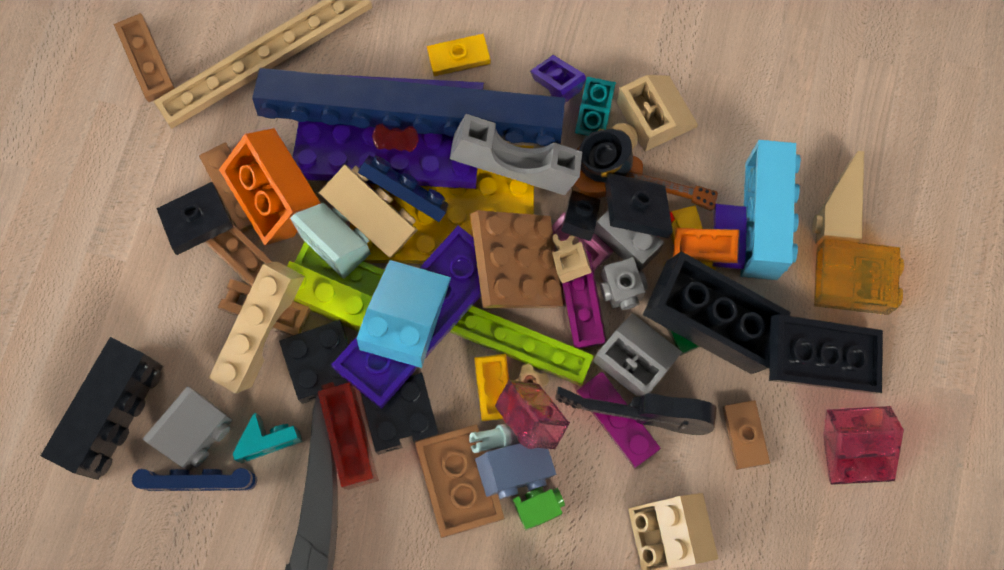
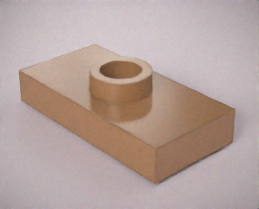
(746, 435)

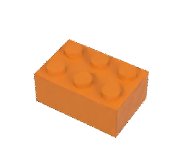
(267, 184)

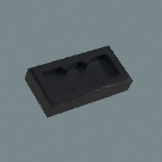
(581, 215)

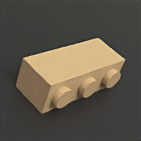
(369, 210)

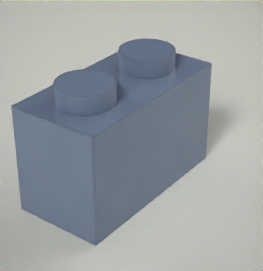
(514, 468)

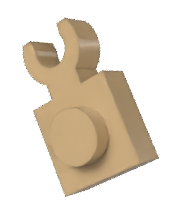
(571, 259)

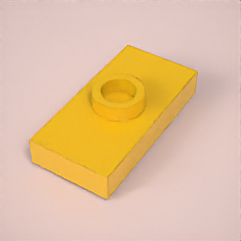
(458, 54)
(491, 379)

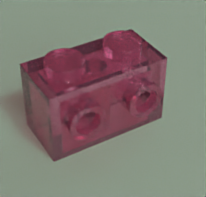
(531, 415)

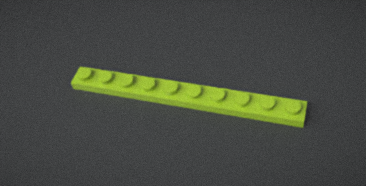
(477, 326)

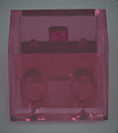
(862, 444)

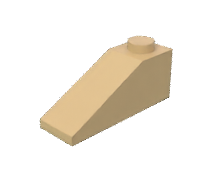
(843, 209)

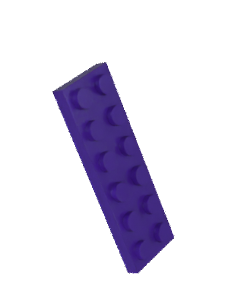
(382, 377)

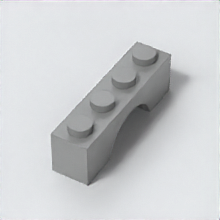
(546, 167)

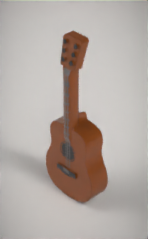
(699, 195)

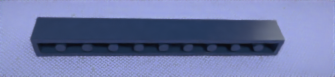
(405, 104)

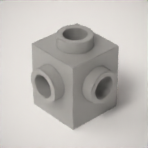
(623, 284)

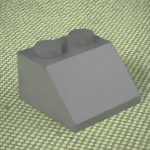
(188, 429)

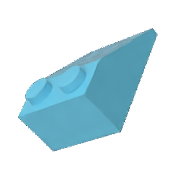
(403, 313)

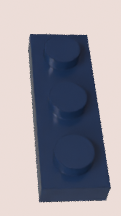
(404, 187)

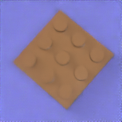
(516, 260)

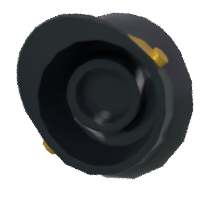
(606, 153)

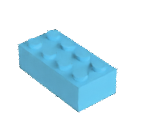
(770, 209)

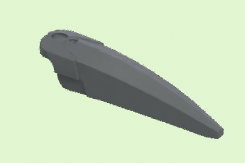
(318, 521)

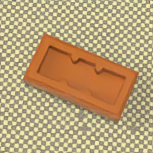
(708, 244)

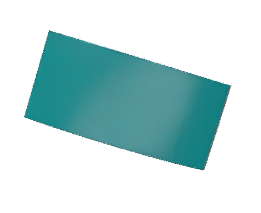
(595, 106)

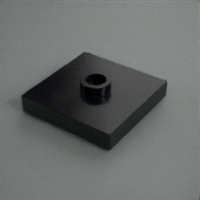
(638, 205)
(194, 218)

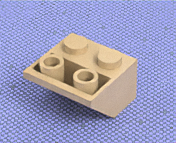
(655, 110)
(673, 533)

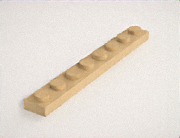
(262, 53)

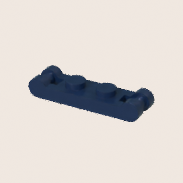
(182, 480)

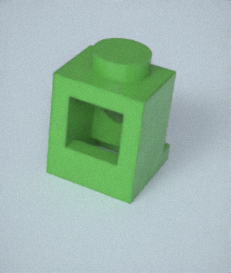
(539, 507)

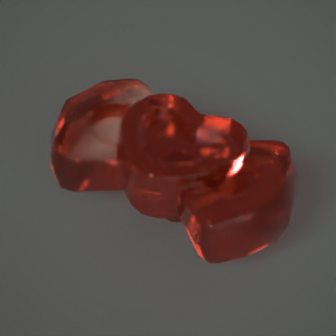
(395, 138)

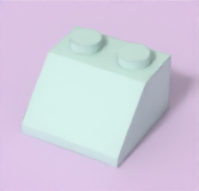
(331, 238)

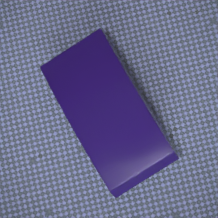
(732, 218)

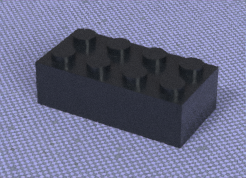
(714, 312)
(103, 410)

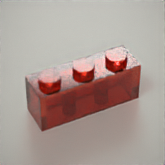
(348, 436)

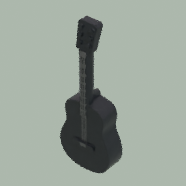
(671, 413)

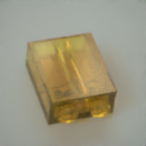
(858, 277)

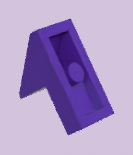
(559, 78)

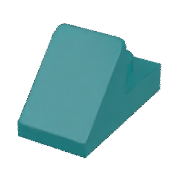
(256, 443)

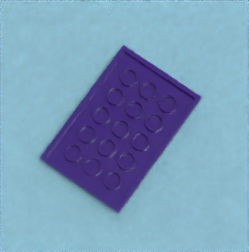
(326, 148)

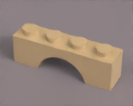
(267, 300)

